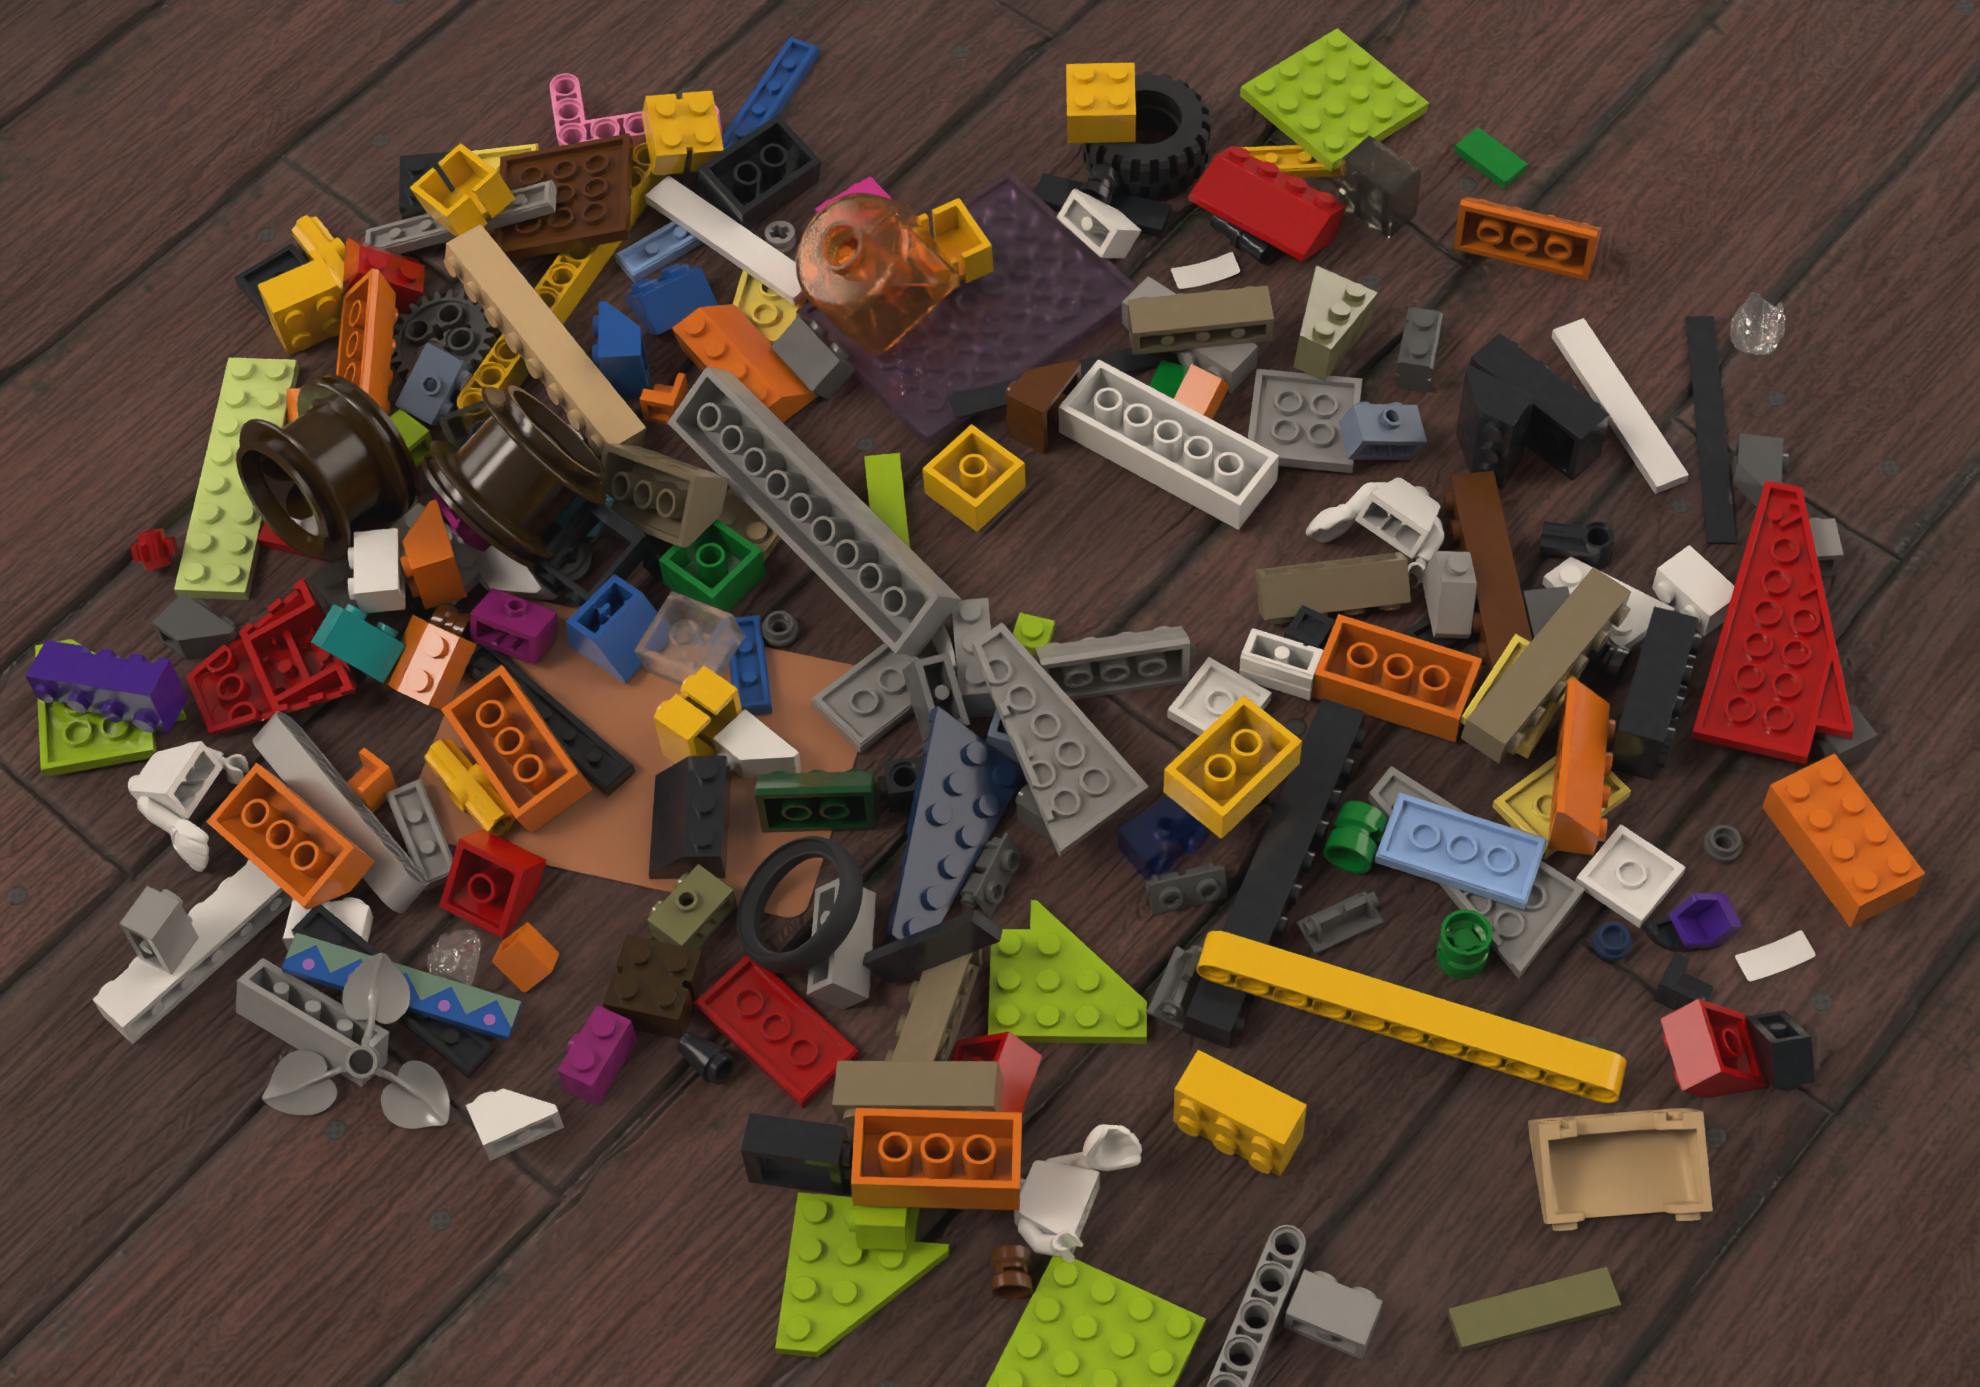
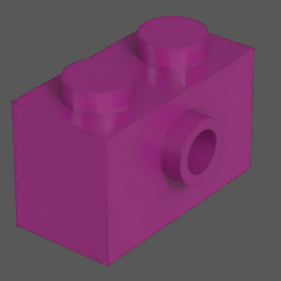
(513, 626)
(596, 1055)

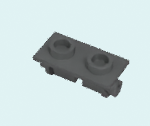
(999, 862)
(1194, 888)
(1341, 921)
(1176, 987)

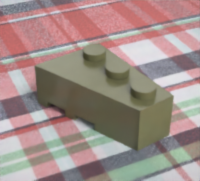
(1333, 322)

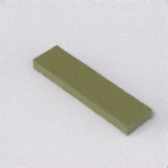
(1533, 1309)

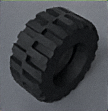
(1166, 165)

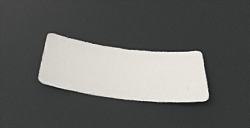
(1206, 272)
(943, 644)
(1775, 956)

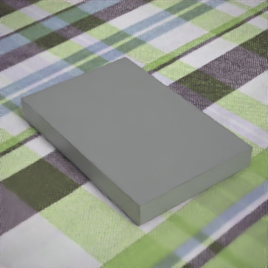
(867, 698)

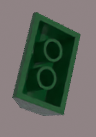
(816, 801)

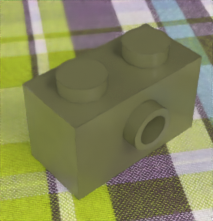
(692, 909)

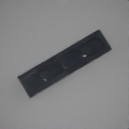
(1144, 213)
(933, 946)

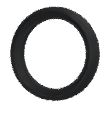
(832, 931)

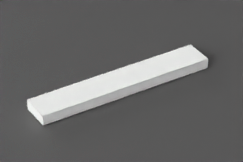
(727, 237)
(1627, 414)

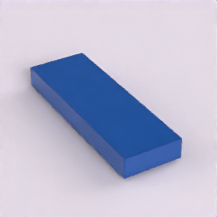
(749, 668)

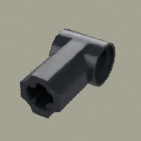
(1589, 543)

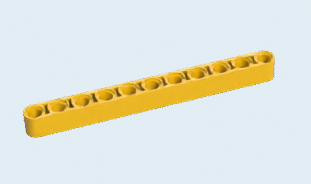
(560, 290)
(1412, 1016)

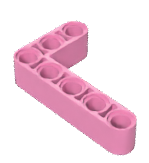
(572, 122)

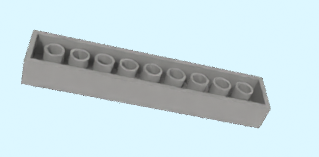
(814, 512)

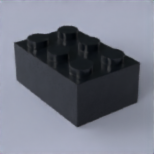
(759, 173)

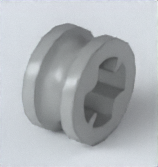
(783, 229)

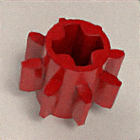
(154, 549)

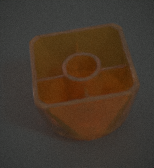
(872, 269)

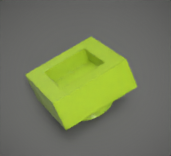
(1033, 631)

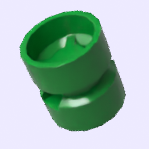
(1356, 838)
(1464, 944)

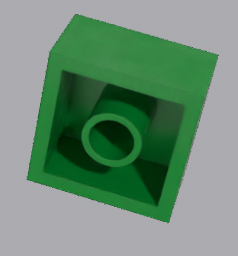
(714, 568)

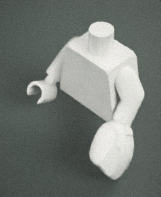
(1393, 512)
(174, 786)
(1063, 1190)

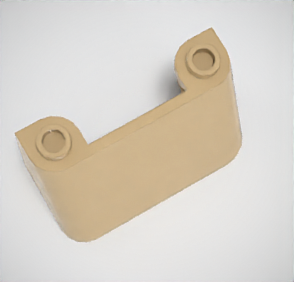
(1621, 1165)

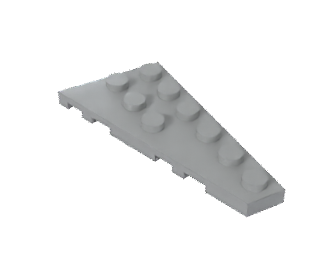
(1064, 757)
(1516, 932)

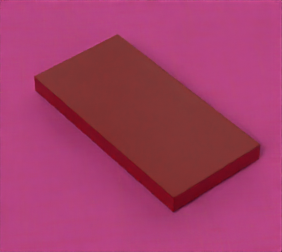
(775, 1030)

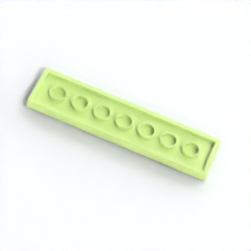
(224, 524)

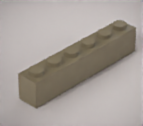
(1546, 665)

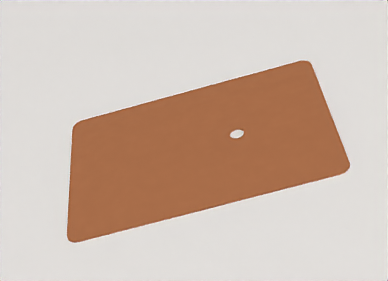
(613, 832)

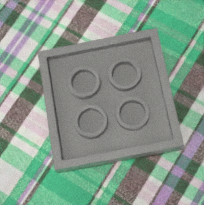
(1301, 418)

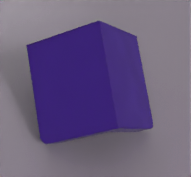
(1705, 920)

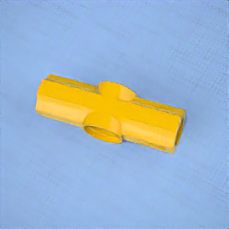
(319, 243)
(469, 787)

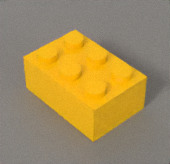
(1232, 766)
(1238, 1114)

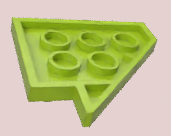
(87, 740)
(1058, 989)
(833, 1282)

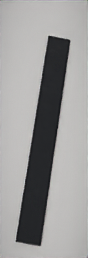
(993, 396)
(1710, 430)

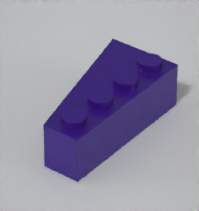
(109, 685)

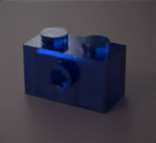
(1160, 837)

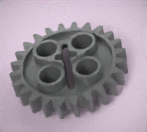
(447, 322)

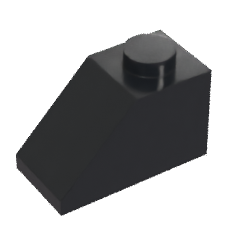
(1782, 1049)

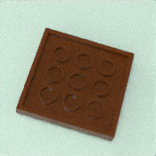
(590, 201)

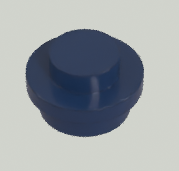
(1612, 941)

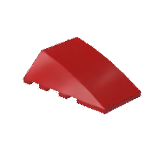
(270, 667)

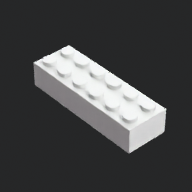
(1168, 444)

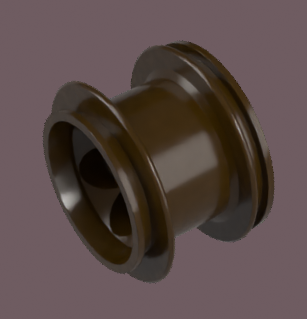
(327, 468)
(515, 474)

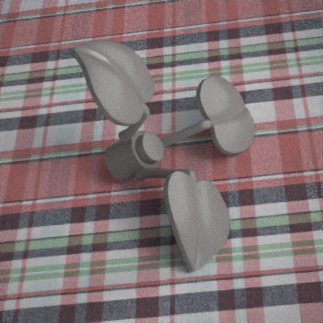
(416, 1094)

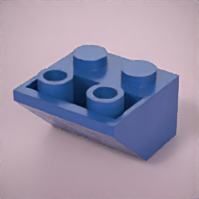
(669, 298)
(620, 352)
(611, 627)

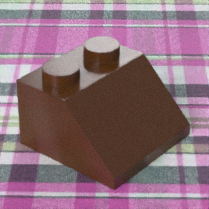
(1035, 403)

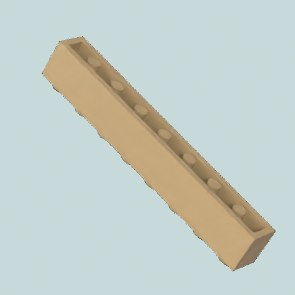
(542, 341)

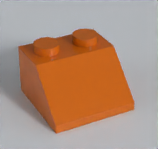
(431, 560)
(430, 663)

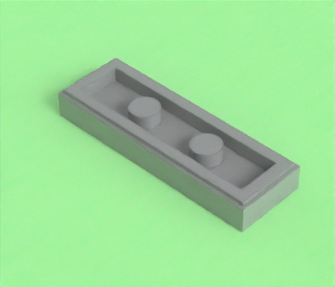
(421, 832)

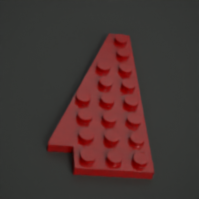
(1777, 651)

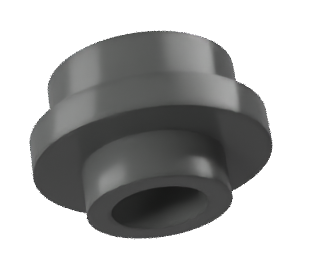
(779, 620)
(1727, 835)

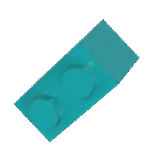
(358, 642)

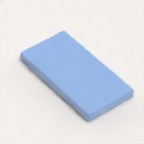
(1461, 851)

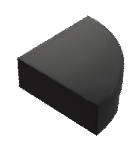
(1664, 934)

